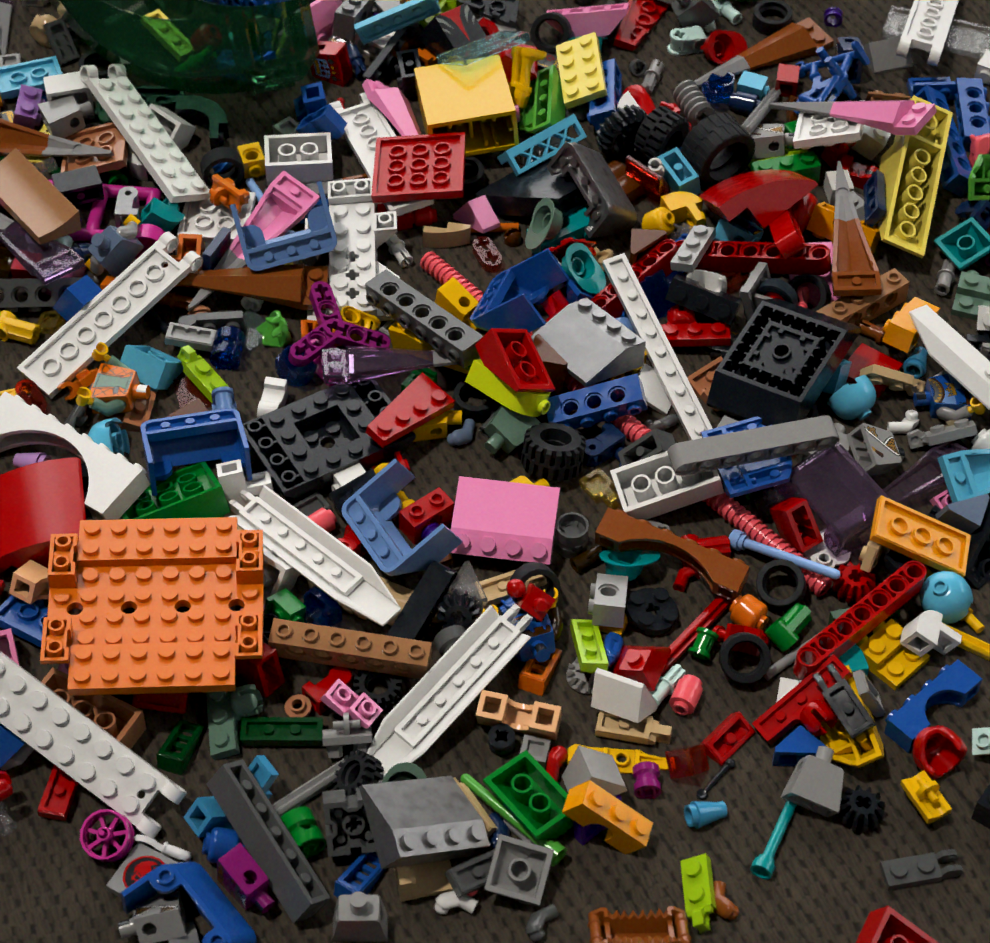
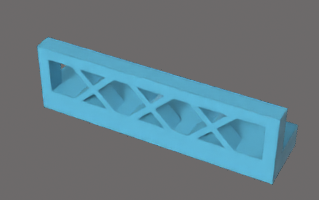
(395, 19)
(536, 140)

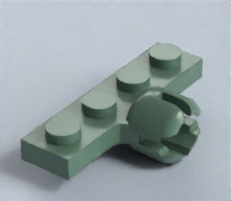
(224, 714)

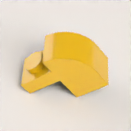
(684, 207)

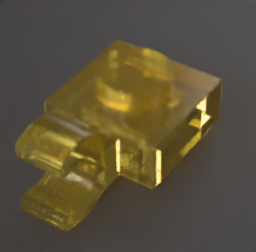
(599, 485)

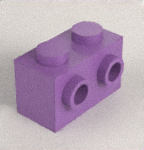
(27, 107)

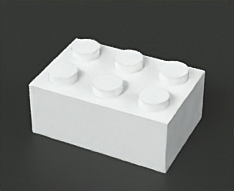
(300, 155)

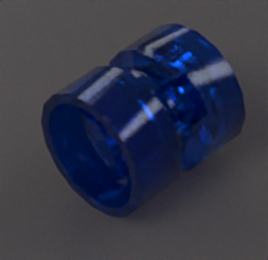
(228, 348)

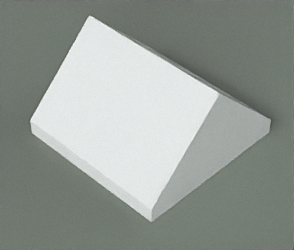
(621, 696)

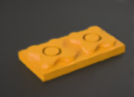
(920, 536)

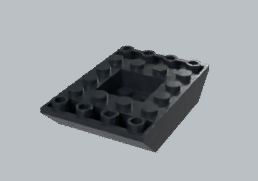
(775, 387)
(293, 437)

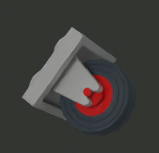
(763, 287)

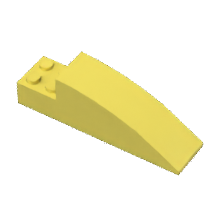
(912, 181)

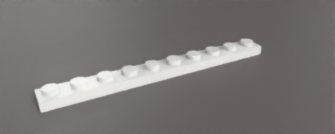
(657, 346)

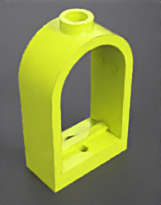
(524, 403)

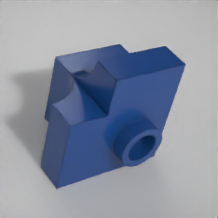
(310, 100)

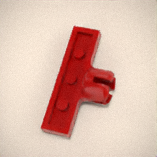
(684, 330)
(802, 705)

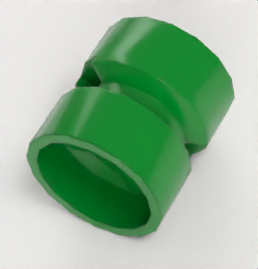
(304, 831)

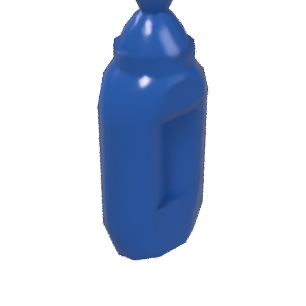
(613, 647)

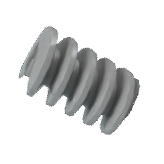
(692, 102)

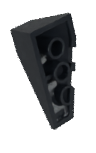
(979, 553)

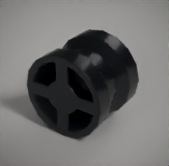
(498, 745)

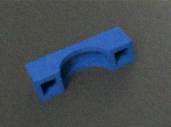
(953, 686)

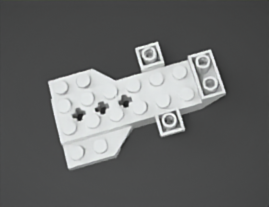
(358, 236)

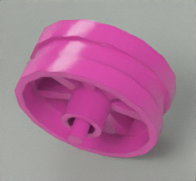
(107, 835)

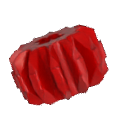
(853, 583)

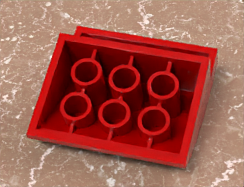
(757, 195)
(38, 503)

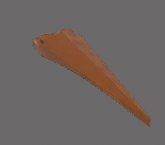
(280, 284)

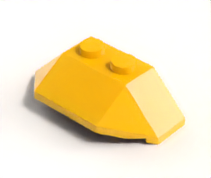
(856, 752)

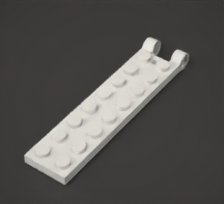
(927, 28)
(363, 126)
(145, 134)
(108, 315)
(81, 747)

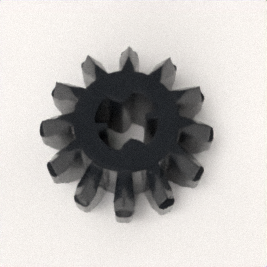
(451, 604)
(861, 809)

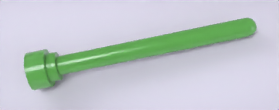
(497, 805)

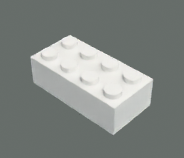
(653, 488)

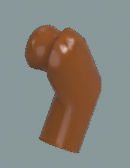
(724, 907)

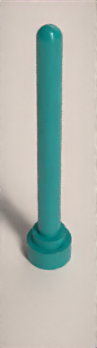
(763, 865)

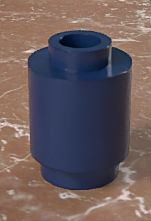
(743, 102)

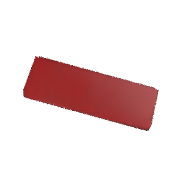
(727, 737)

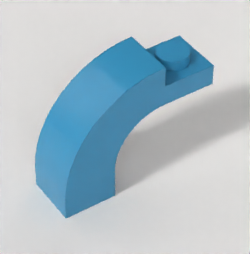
(206, 811)

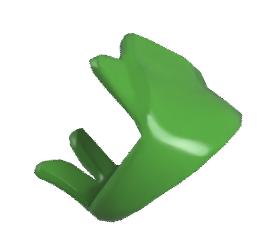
(274, 331)

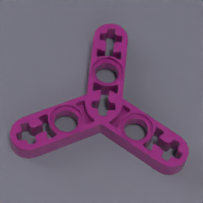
(329, 322)

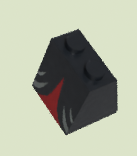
(451, 30)

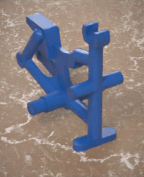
(839, 80)

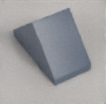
(965, 514)

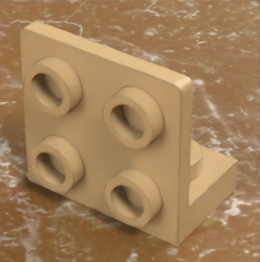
(422, 879)

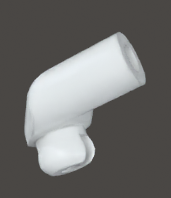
(905, 425)

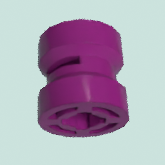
(646, 779)

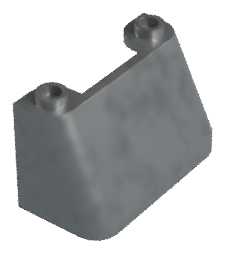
(608, 204)

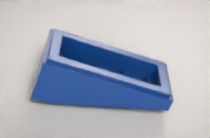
(346, 886)

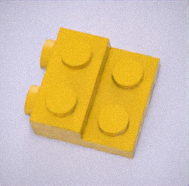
(889, 658)

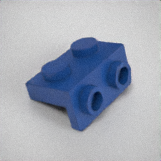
(941, 84)

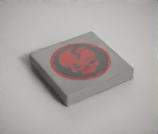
(135, 866)

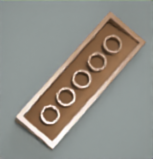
(35, 200)

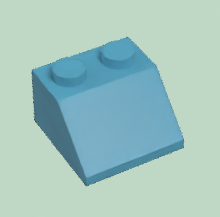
(152, 366)

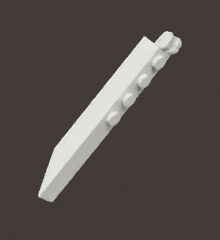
(953, 353)
(316, 554)
(449, 687)

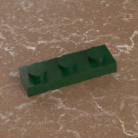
(281, 731)

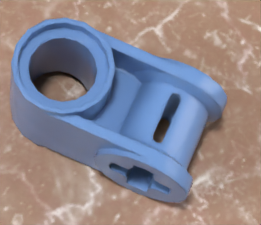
(223, 398)

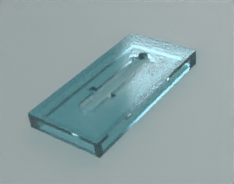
(483, 48)

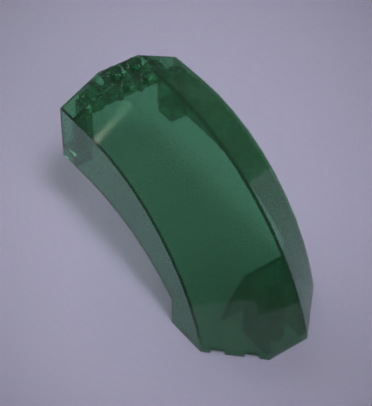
(202, 42)

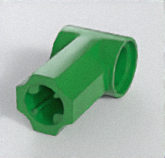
(786, 629)

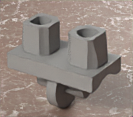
(346, 733)

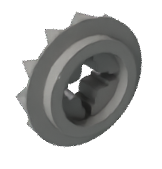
(577, 679)

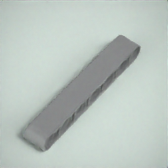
(753, 445)

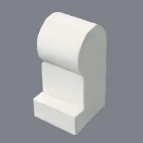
(273, 396)

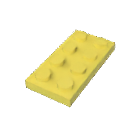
(581, 70)

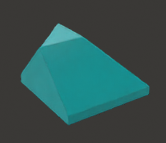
(964, 243)

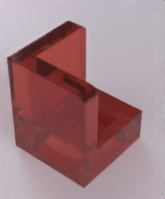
(687, 761)

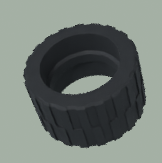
(718, 148)

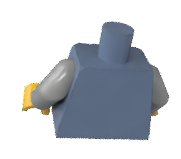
(114, 247)

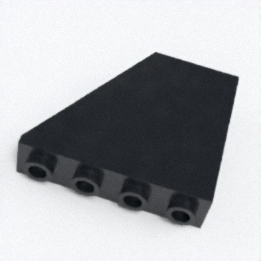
(522, 193)

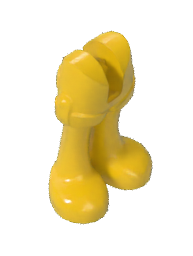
(521, 67)

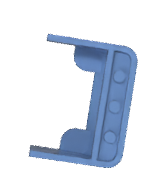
(265, 254)
(370, 517)

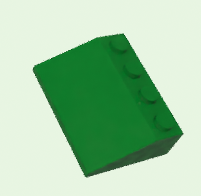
(185, 494)

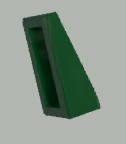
(174, 761)

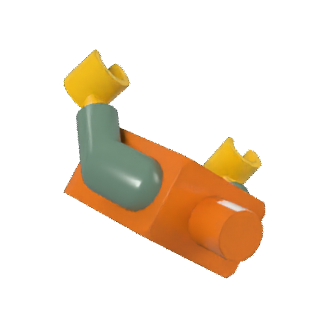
(114, 386)

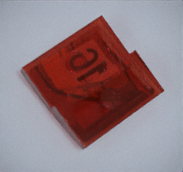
(654, 184)

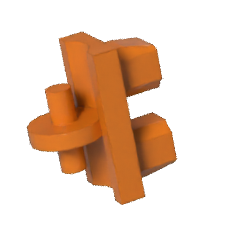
(225, 193)

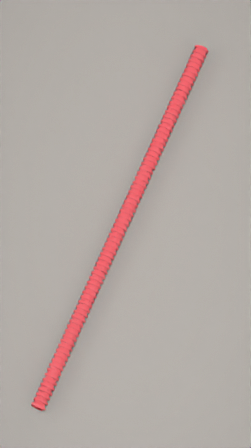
(634, 429)

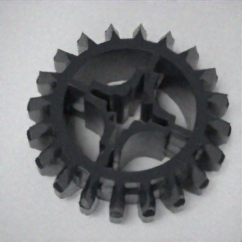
(619, 131)

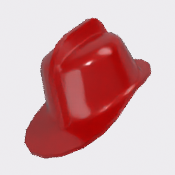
(723, 46)

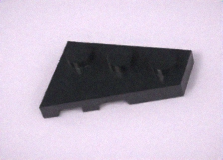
(498, 10)

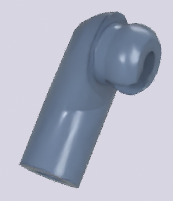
(463, 435)

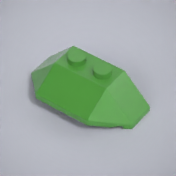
(545, 102)
(980, 179)

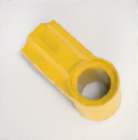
(17, 329)

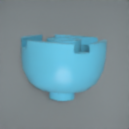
(854, 400)
(111, 435)
(946, 594)

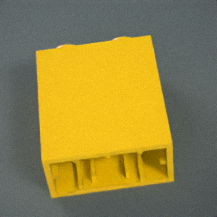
(469, 101)

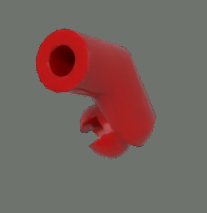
(683, 576)
(556, 758)

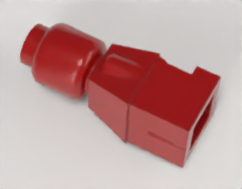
(419, 217)

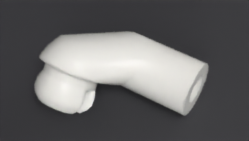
(449, 900)

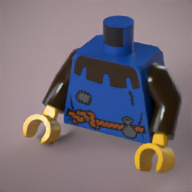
(542, 633)

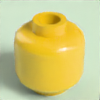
(659, 220)

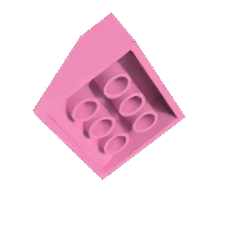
(505, 519)

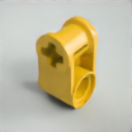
(357, 317)

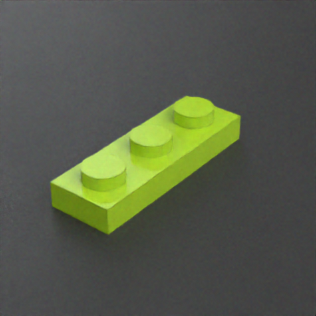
(588, 645)

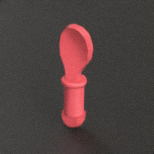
(803, 295)

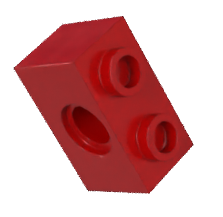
(429, 509)

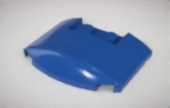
(751, 476)

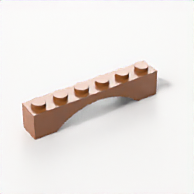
(624, 533)

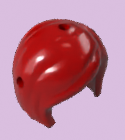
(938, 750)

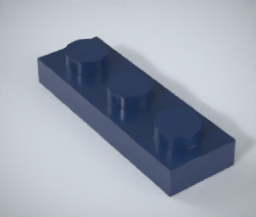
(874, 199)

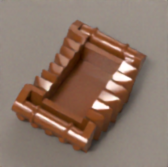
(658, 928)

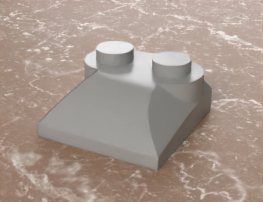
(519, 870)

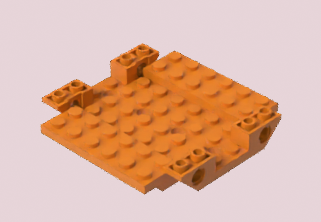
(155, 571)

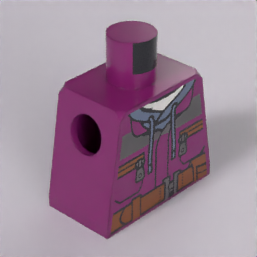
(244, 879)

